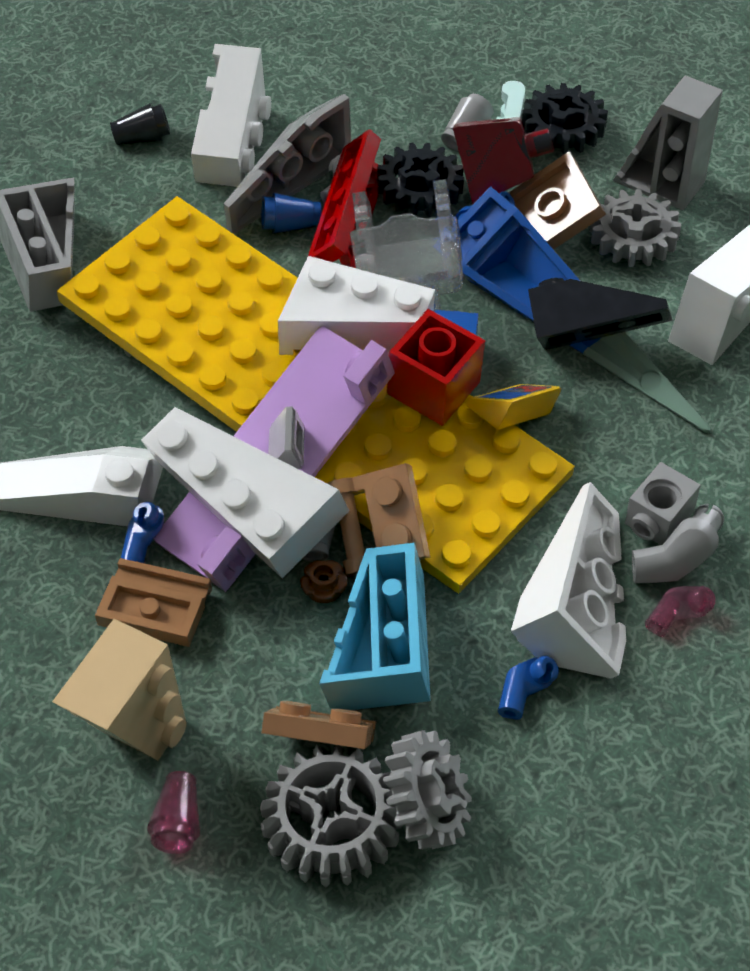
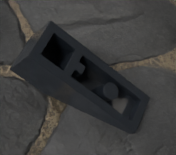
(584, 311)

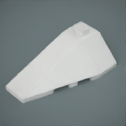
(573, 592)

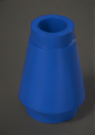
(288, 213)

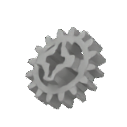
(636, 228)
(427, 790)

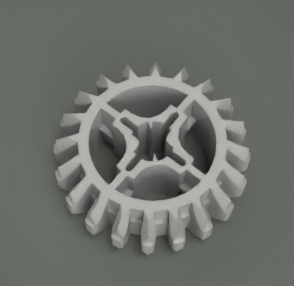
(298, 794)

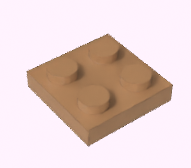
(558, 201)

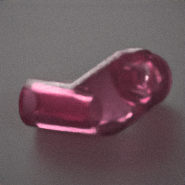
(678, 604)

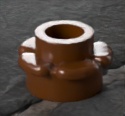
(327, 590)

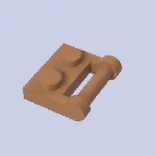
(392, 511)

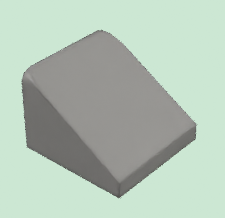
(287, 438)

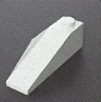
(81, 485)

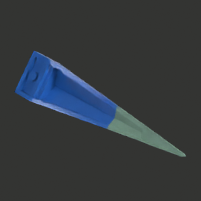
(510, 256)

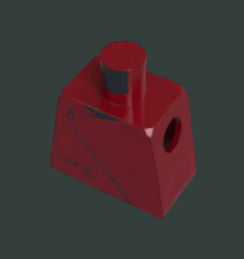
(498, 153)

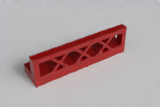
(338, 215)

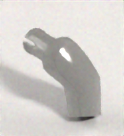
(683, 551)

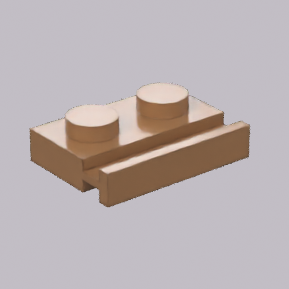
(155, 601)
(337, 728)

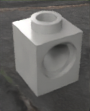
(665, 490)

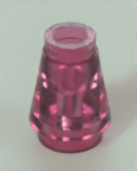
(175, 815)

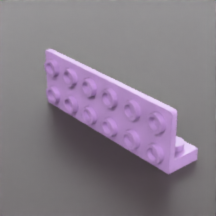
(331, 390)

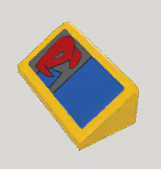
(514, 404)

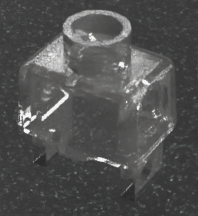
(411, 247)

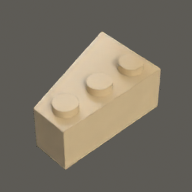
(128, 691)

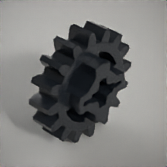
(569, 116)
(416, 173)

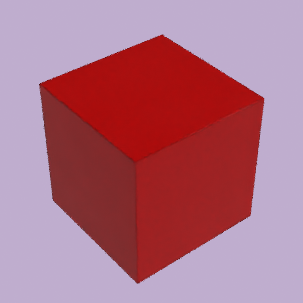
(435, 366)

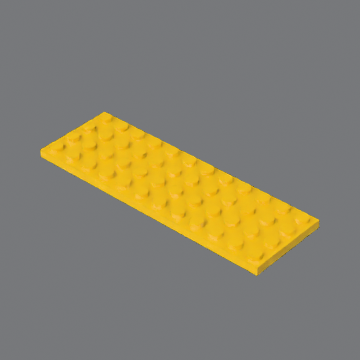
(206, 321)

